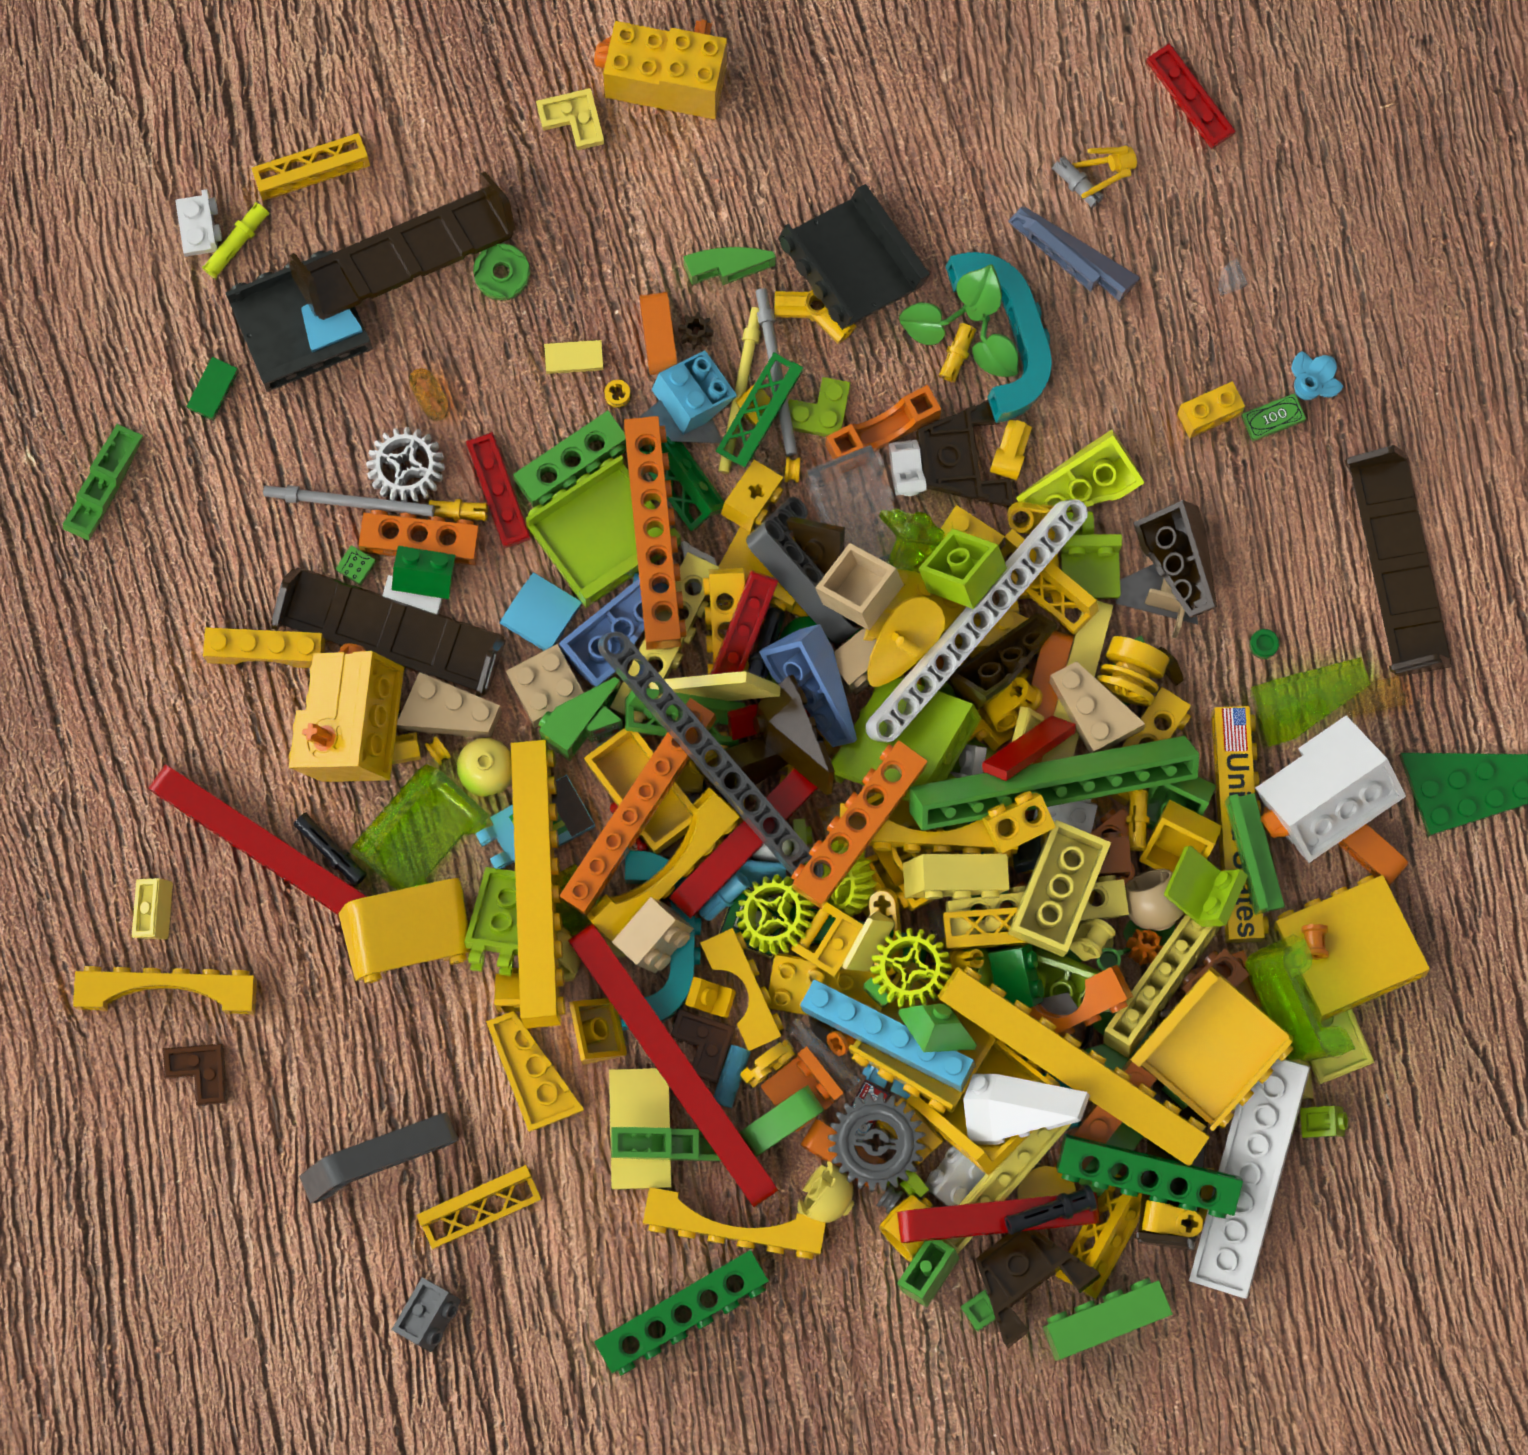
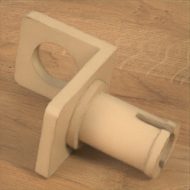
(1166, 600)

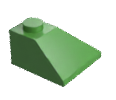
(936, 1028)

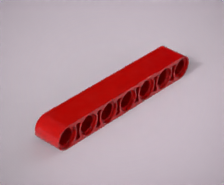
(739, 847)
(978, 1219)

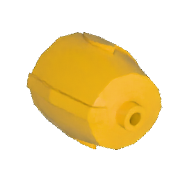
(890, 1227)

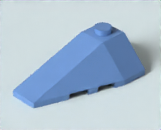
(620, 615)
(813, 663)

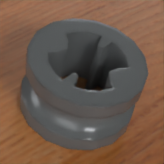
(889, 1198)

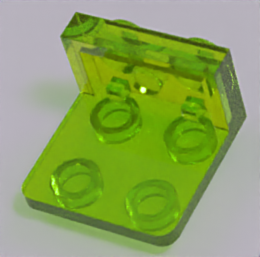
(915, 538)

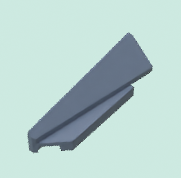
(1074, 256)

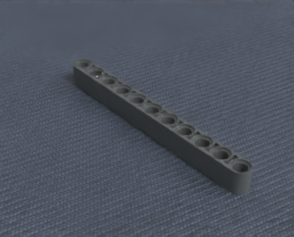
(697, 751)

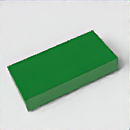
(212, 388)

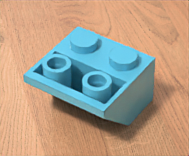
(693, 391)

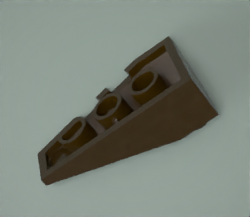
(1180, 551)
(1000, 663)
(793, 734)
(753, 758)

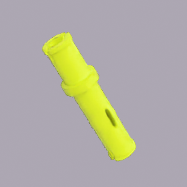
(242, 232)

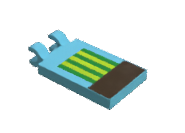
(571, 823)

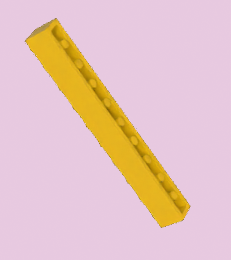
(535, 884)
(1074, 1066)

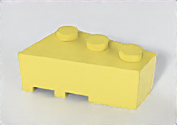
(956, 876)

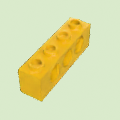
(719, 582)
(1164, 706)

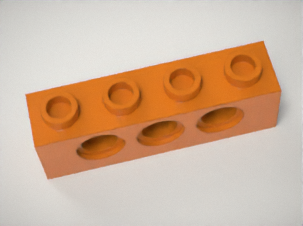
(378, 521)

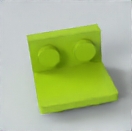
(1094, 563)
(1203, 889)

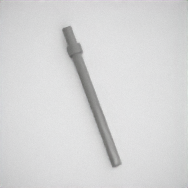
(766, 319)
(294, 494)

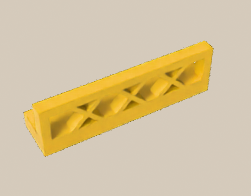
(313, 171)
(1057, 581)
(981, 940)
(475, 1196)
(1109, 1237)

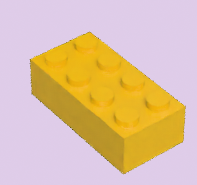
(618, 766)

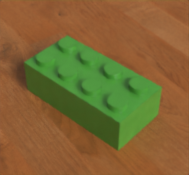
(1107, 1320)

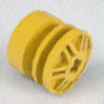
(1133, 667)

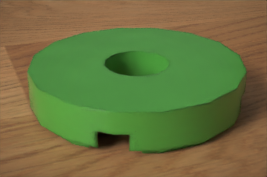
(506, 287)

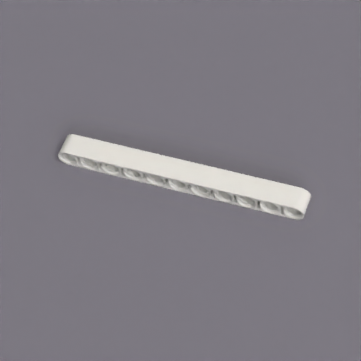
(965, 626)

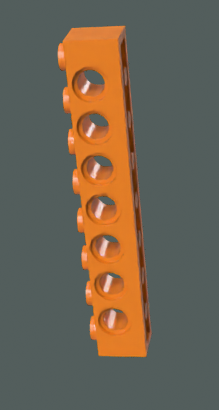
(637, 434)
(631, 817)

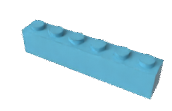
(884, 1035)

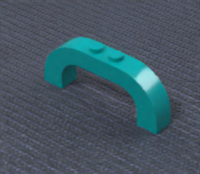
(1030, 337)
(666, 1002)

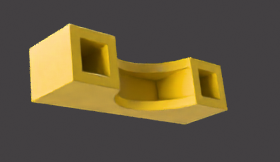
(245, 645)
(727, 954)

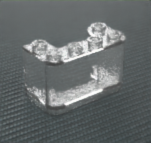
(851, 496)

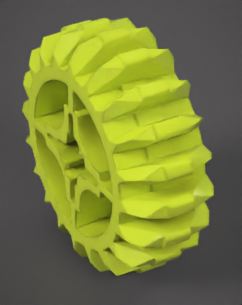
(856, 887)
(768, 923)
(917, 943)

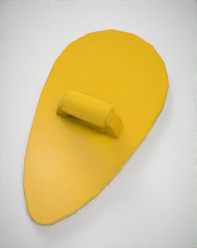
(905, 639)

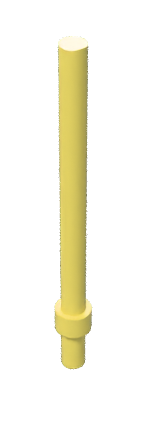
(750, 337)

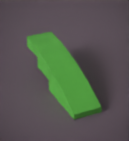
(103, 482)
(660, 1144)

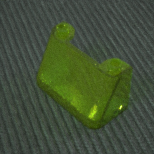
(418, 829)
(1274, 980)

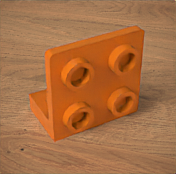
(798, 1074)

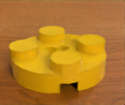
(773, 1058)

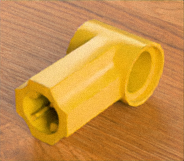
(1010, 456)

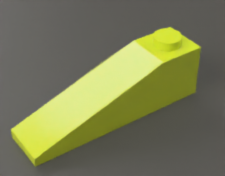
(1092, 475)

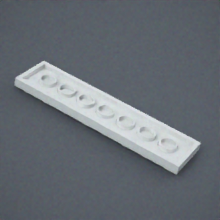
(1257, 1154)

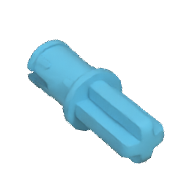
(725, 896)

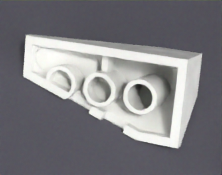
(1011, 1106)

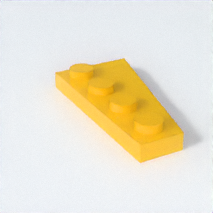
(534, 1081)

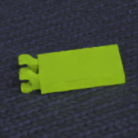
(494, 921)

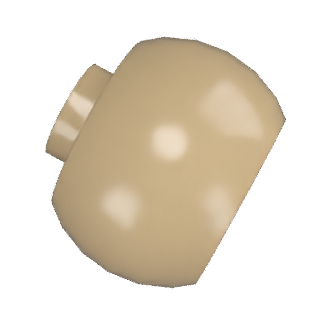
(1147, 902)

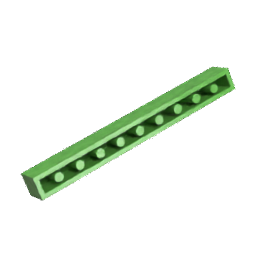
(1057, 781)

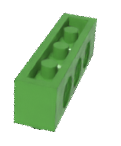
(600, 429)

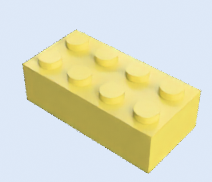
(1059, 888)

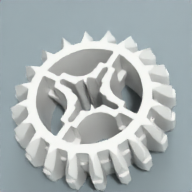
(411, 442)

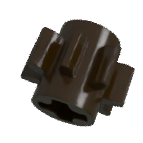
(695, 321)

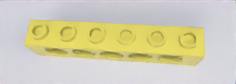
(691, 570)
(1112, 906)
(1158, 985)

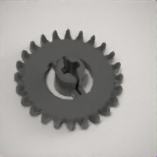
(905, 1144)

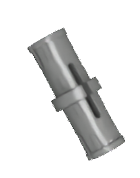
(1076, 180)

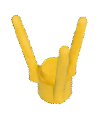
(1120, 159)

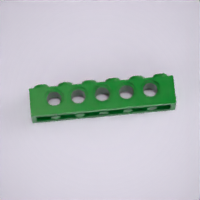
(1226, 1185)
(743, 1266)

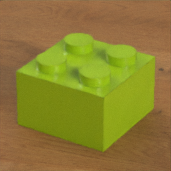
(962, 568)

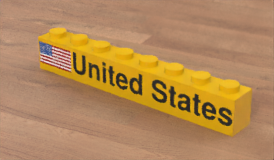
(1235, 775)

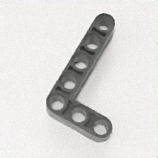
(795, 570)
(376, 1155)

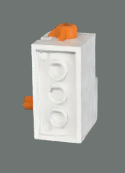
(1329, 790)

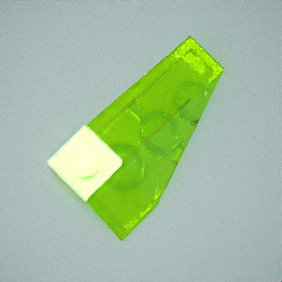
(1301, 700)

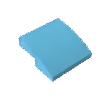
(540, 612)

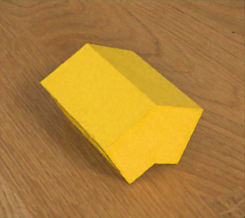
(406, 748)

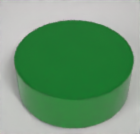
(1264, 644)

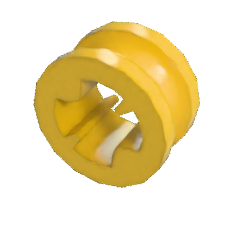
(625, 391)
(792, 469)
(437, 750)

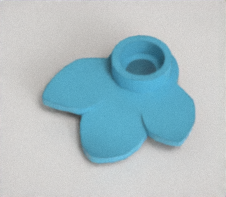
(1318, 374)

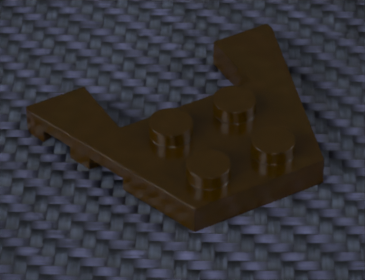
(951, 457)
(1018, 1267)

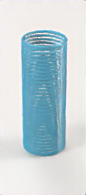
(732, 1079)

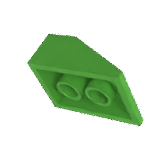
(567, 724)

